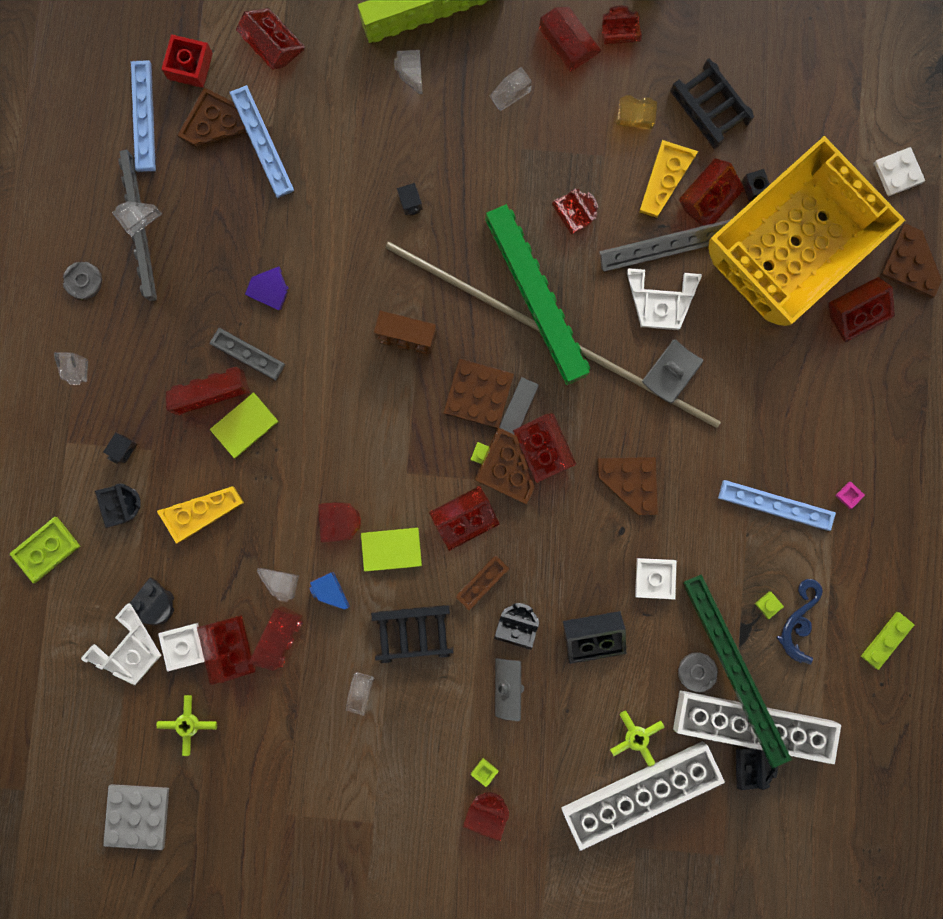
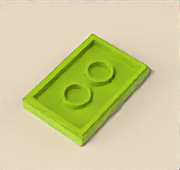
(244, 425)
(391, 549)
(44, 550)

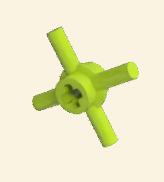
(183, 730)
(630, 740)

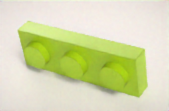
(887, 640)

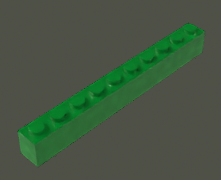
(537, 295)

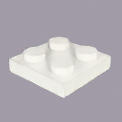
(899, 171)
(655, 578)
(181, 647)

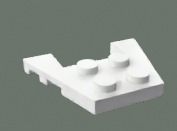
(662, 308)
(132, 656)

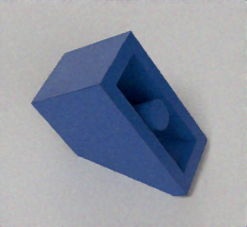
(329, 591)

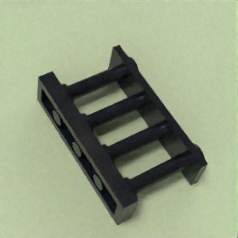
(704, 120)
(401, 617)

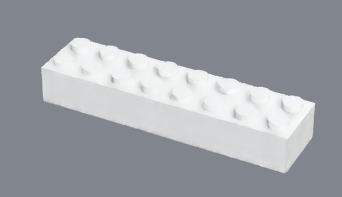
(727, 723)
(642, 795)

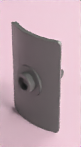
(672, 372)
(508, 689)

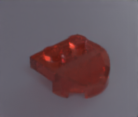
(621, 26)
(576, 210)
(338, 521)
(487, 815)

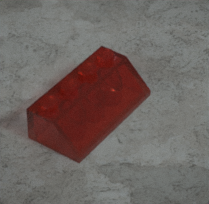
(206, 391)

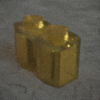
(636, 112)

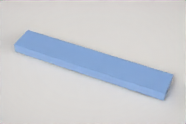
(143, 116)
(261, 141)
(776, 505)

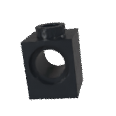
(758, 177)
(410, 199)
(119, 448)

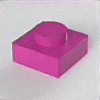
(850, 495)

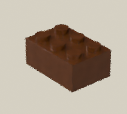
(405, 332)

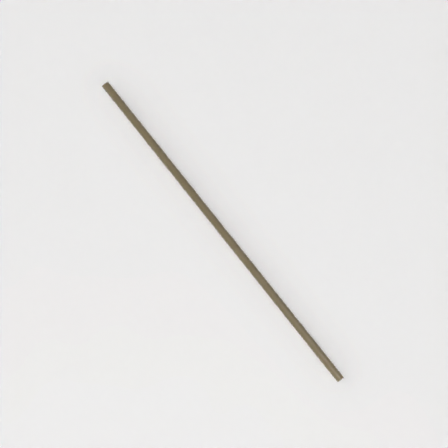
(531, 323)

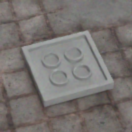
(136, 817)

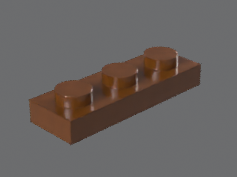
(482, 582)

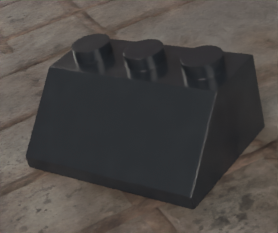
(595, 637)

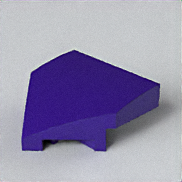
(268, 288)

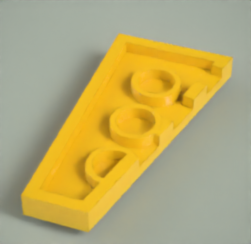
(666, 174)
(192, 516)

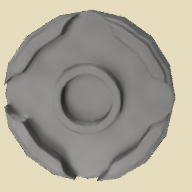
(82, 280)
(697, 672)

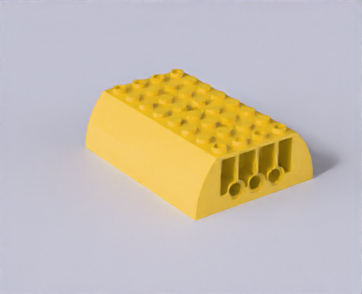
(790, 208)

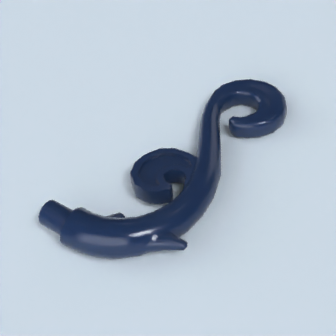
(805, 625)

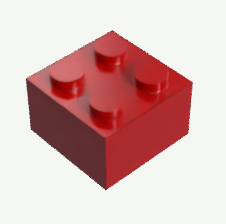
(187, 61)

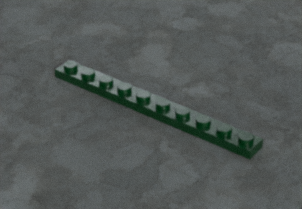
(737, 672)

